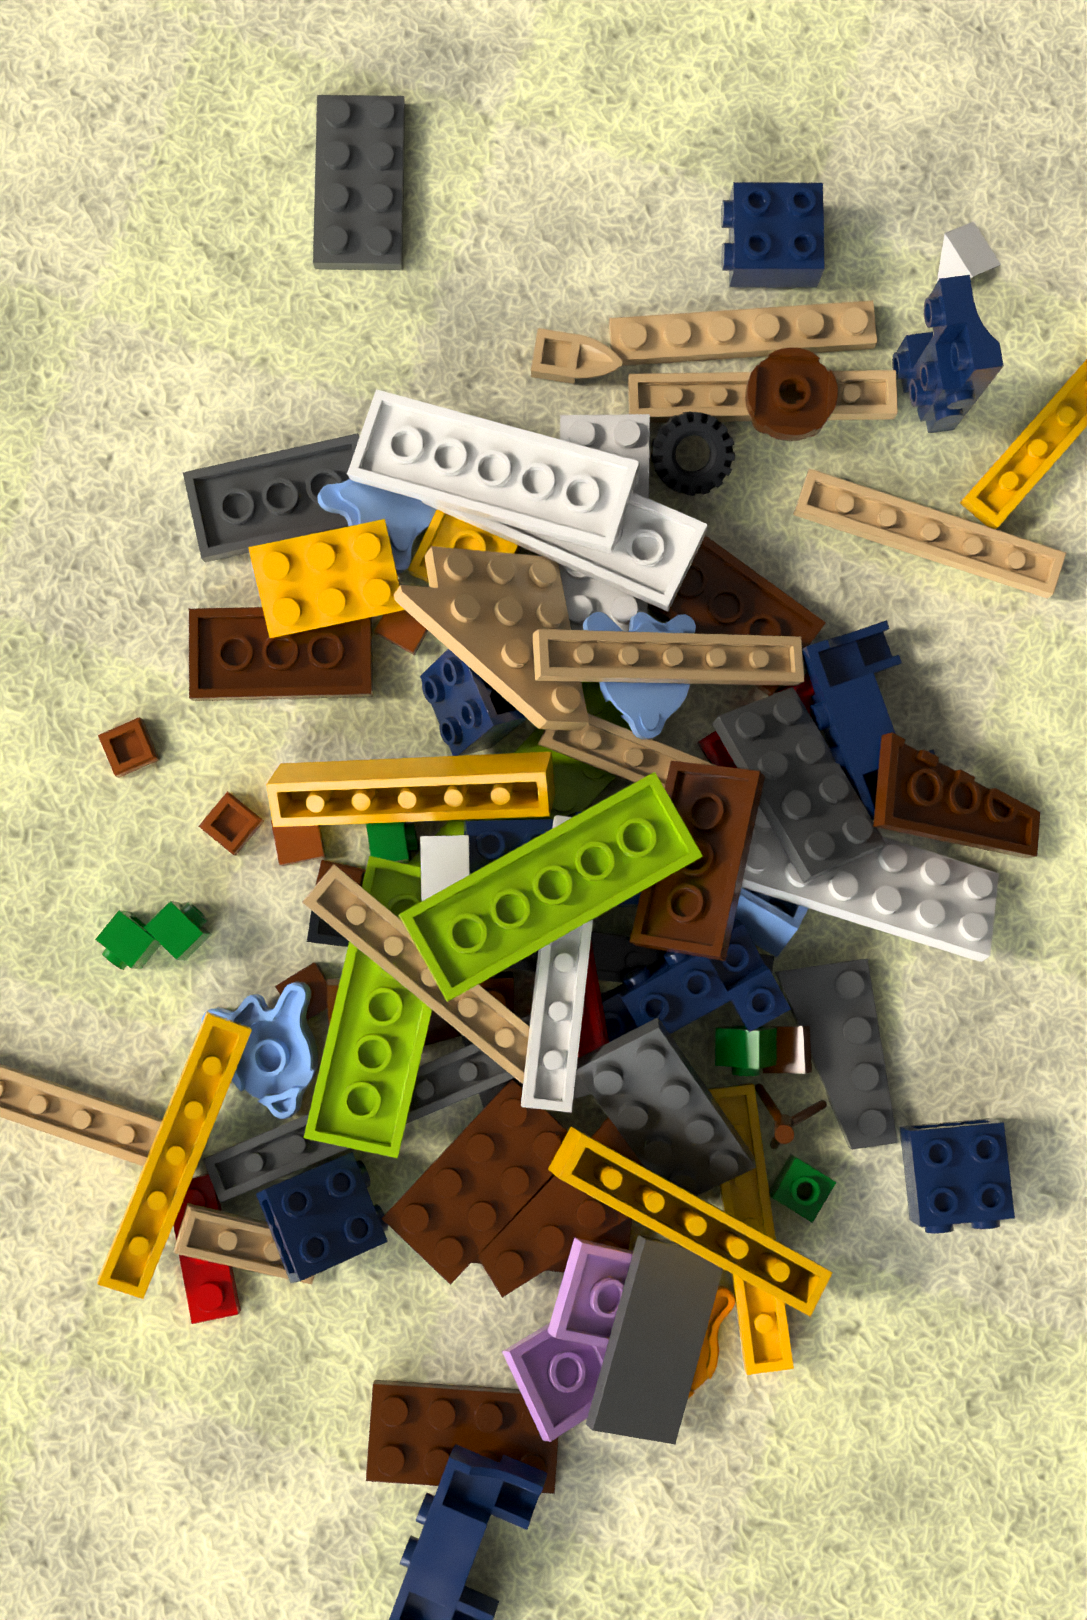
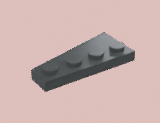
(845, 1046)

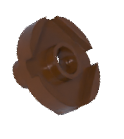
(771, 412)

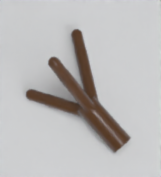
(784, 1123)

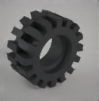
(720, 453)

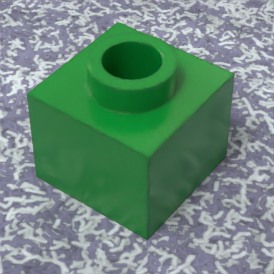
(392, 840)
(179, 929)
(127, 941)
(745, 1050)
(785, 1188)

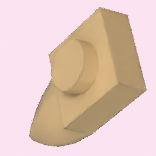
(571, 356)

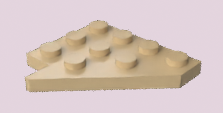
(487, 614)

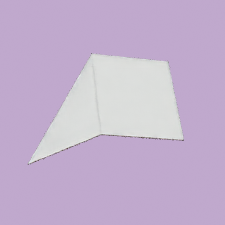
(965, 253)

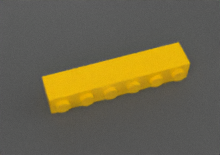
(412, 789)
(689, 1221)

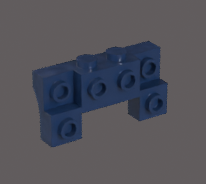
(954, 365)
(851, 704)
(692, 986)
(453, 1530)

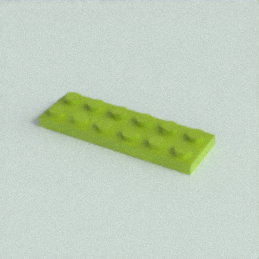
(550, 886)
(371, 1038)

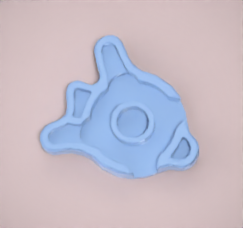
(364, 503)
(644, 704)
(279, 1051)

